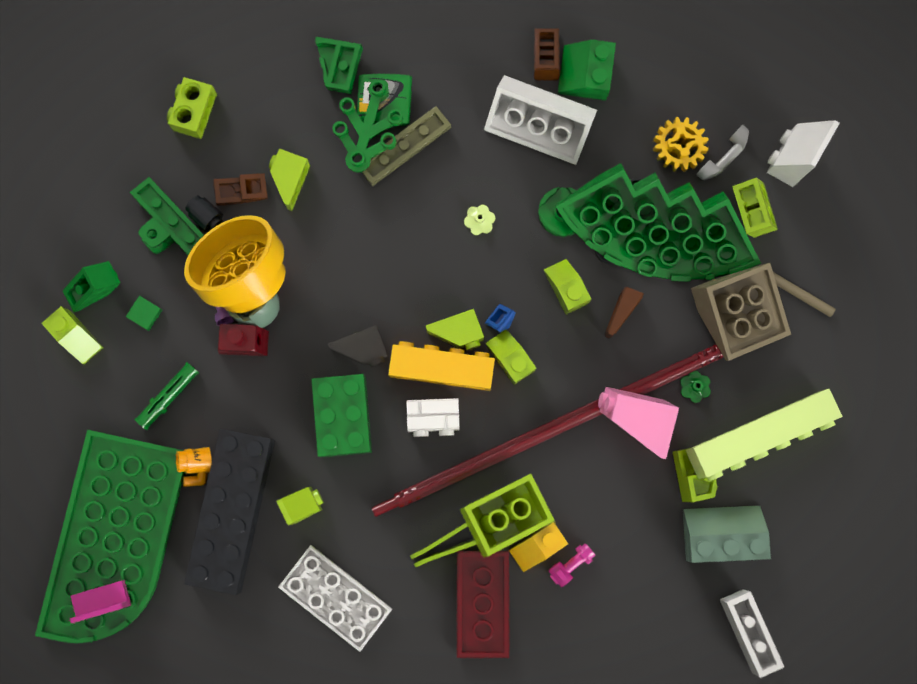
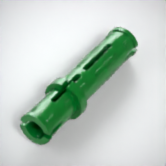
(166, 396)

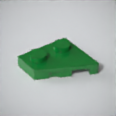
(339, 63)

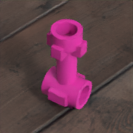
(561, 573)

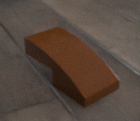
(240, 190)

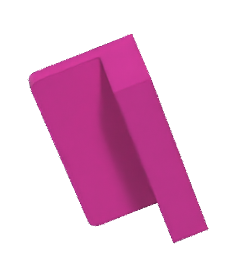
(100, 601)

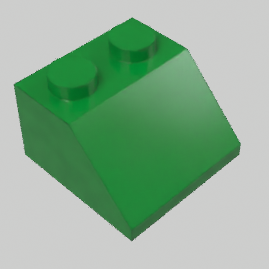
(587, 69)

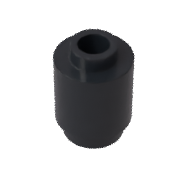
(204, 213)

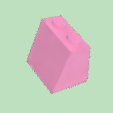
(642, 417)

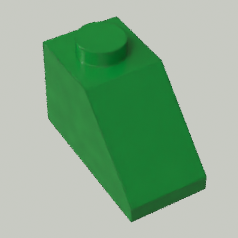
(91, 285)

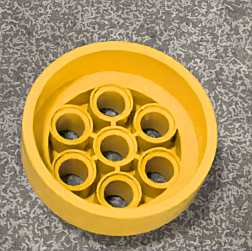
(237, 264)

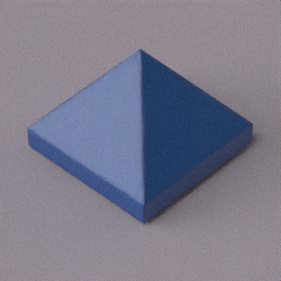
(501, 318)

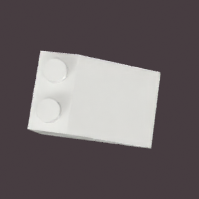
(800, 150)

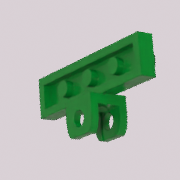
(167, 220)

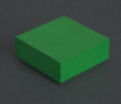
(144, 313)

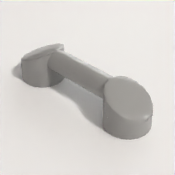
(739, 140)

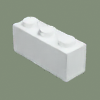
(751, 633)

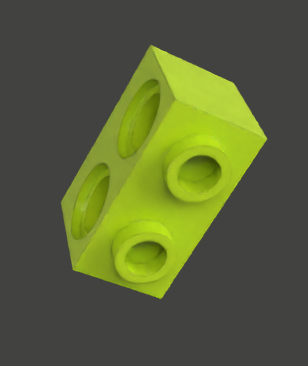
(198, 108)
(755, 207)

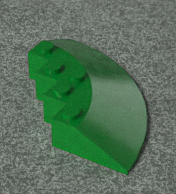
(658, 231)

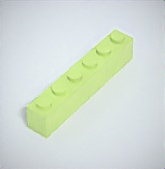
(763, 434)

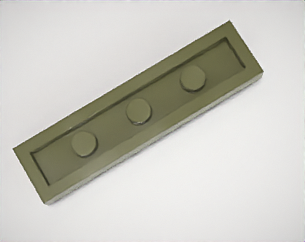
(409, 143)

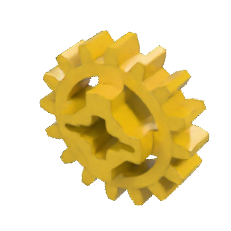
(680, 133)

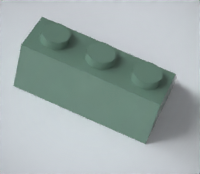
(725, 534)

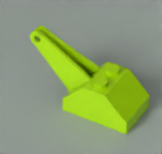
(498, 519)

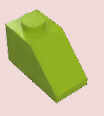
(289, 175)
(567, 286)
(458, 330)
(72, 334)
(511, 357)
(300, 505)

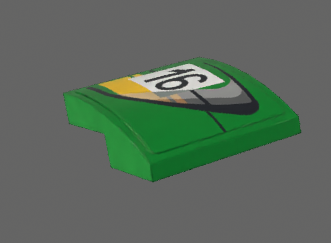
(398, 97)

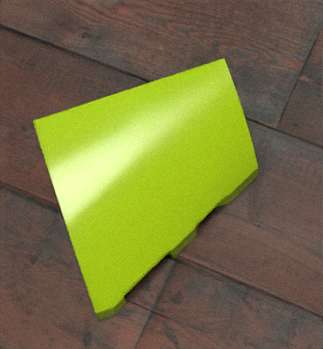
(690, 486)

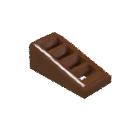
(546, 69)
(625, 305)

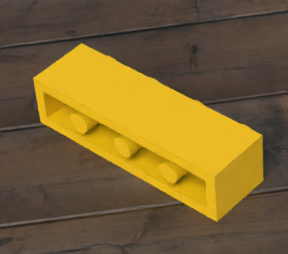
(441, 367)

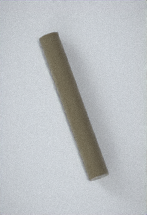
(804, 295)

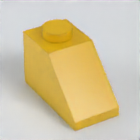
(538, 546)

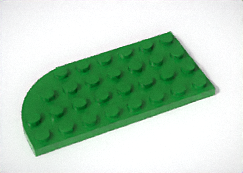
(111, 533)

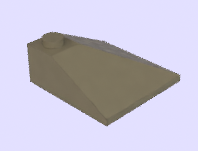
(742, 310)

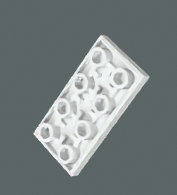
(335, 598)

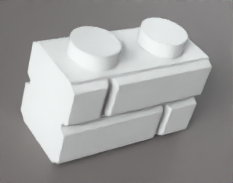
(432, 415)

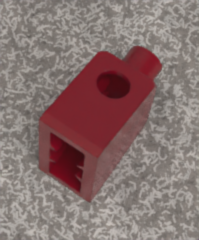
(242, 340)

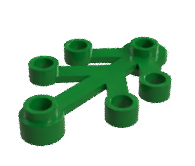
(367, 129)

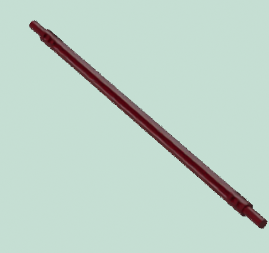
(543, 433)

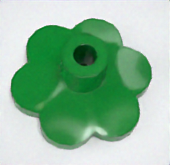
(689, 387)

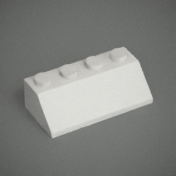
(539, 119)

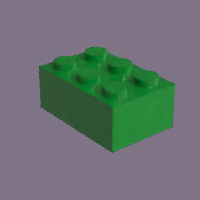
(341, 415)

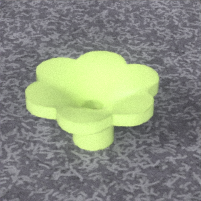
(479, 225)

